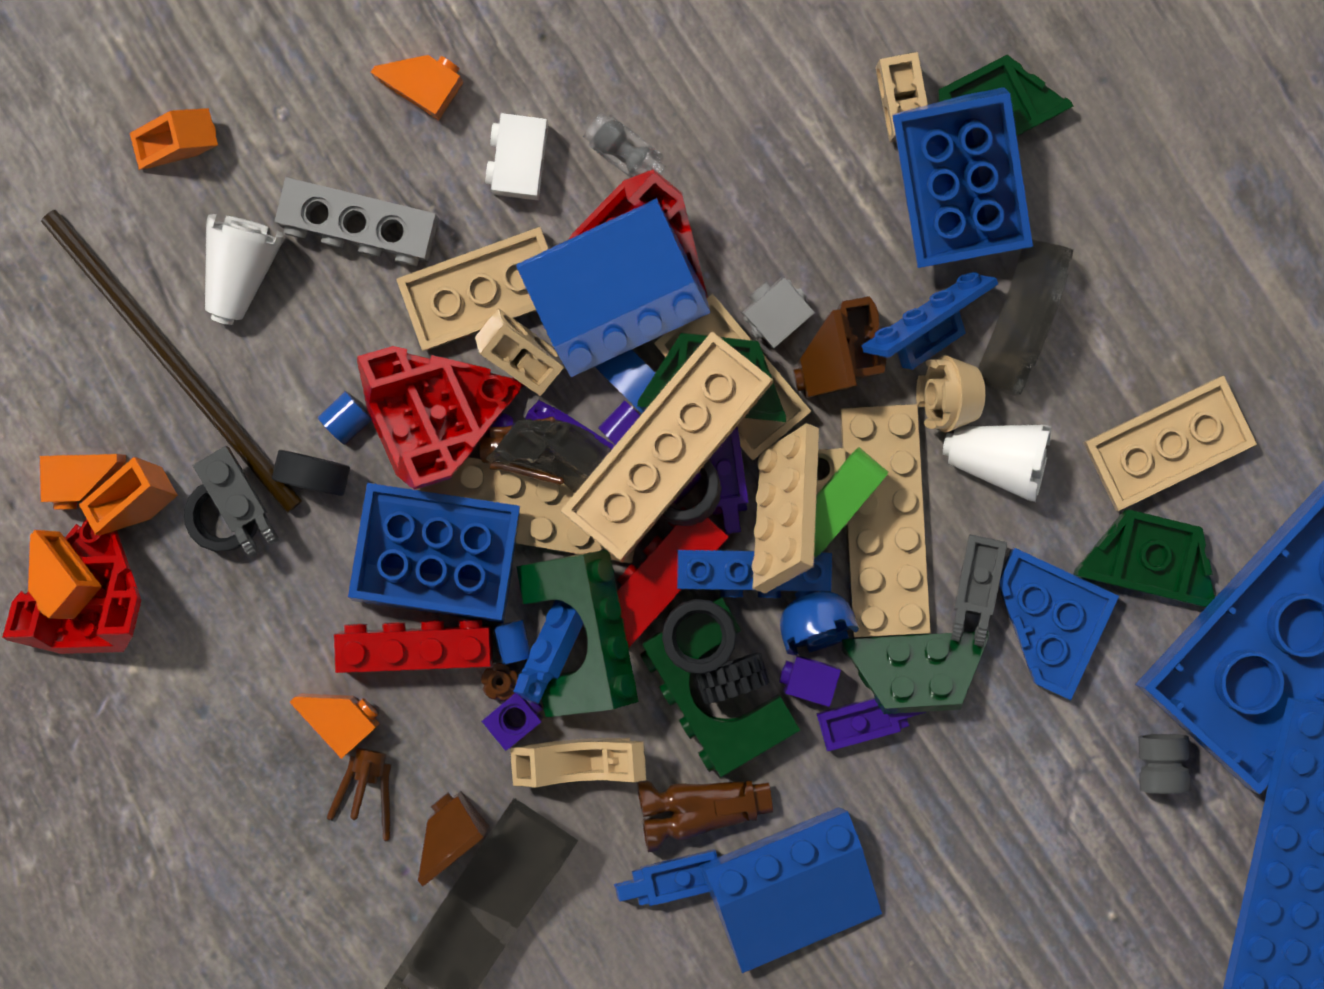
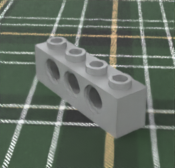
(301, 197)

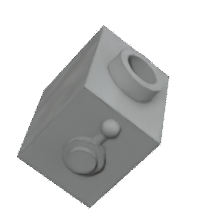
(776, 311)

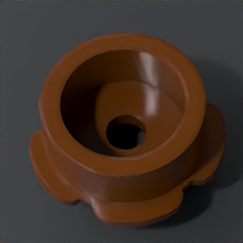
(489, 679)

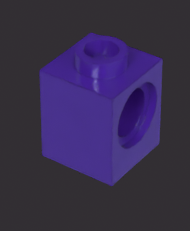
(810, 679)
(502, 731)

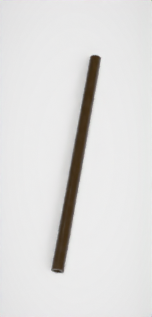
(169, 359)

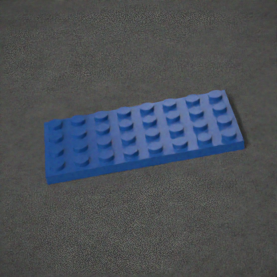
(1283, 901)

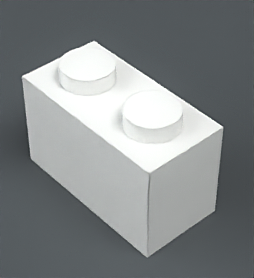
(518, 156)

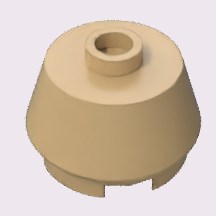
(950, 393)

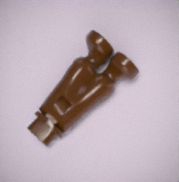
(699, 808)

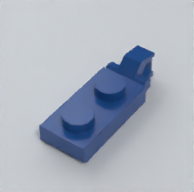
(549, 651)
(666, 880)

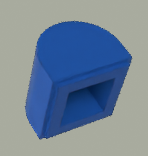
(344, 418)
(512, 642)

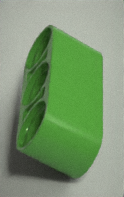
(845, 495)

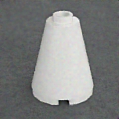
(236, 264)
(1002, 455)

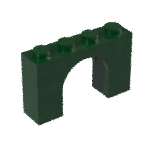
(590, 588)
(724, 741)

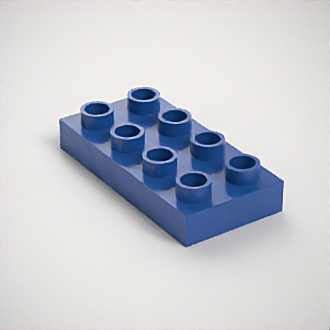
(1251, 651)

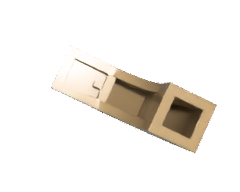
(578, 761)

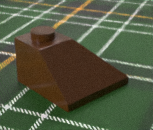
(826, 360)
(449, 834)

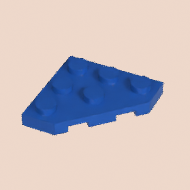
(1054, 619)

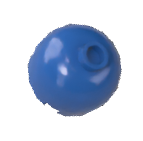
(816, 621)

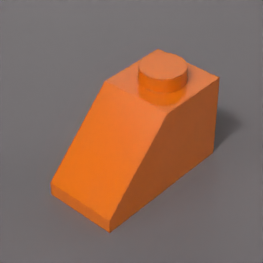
(422, 81)
(173, 137)
(75, 477)
(128, 497)
(58, 576)
(337, 719)

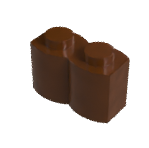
(860, 325)

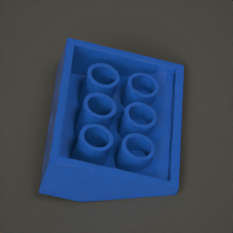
(963, 178)
(614, 288)
(434, 553)
(792, 888)

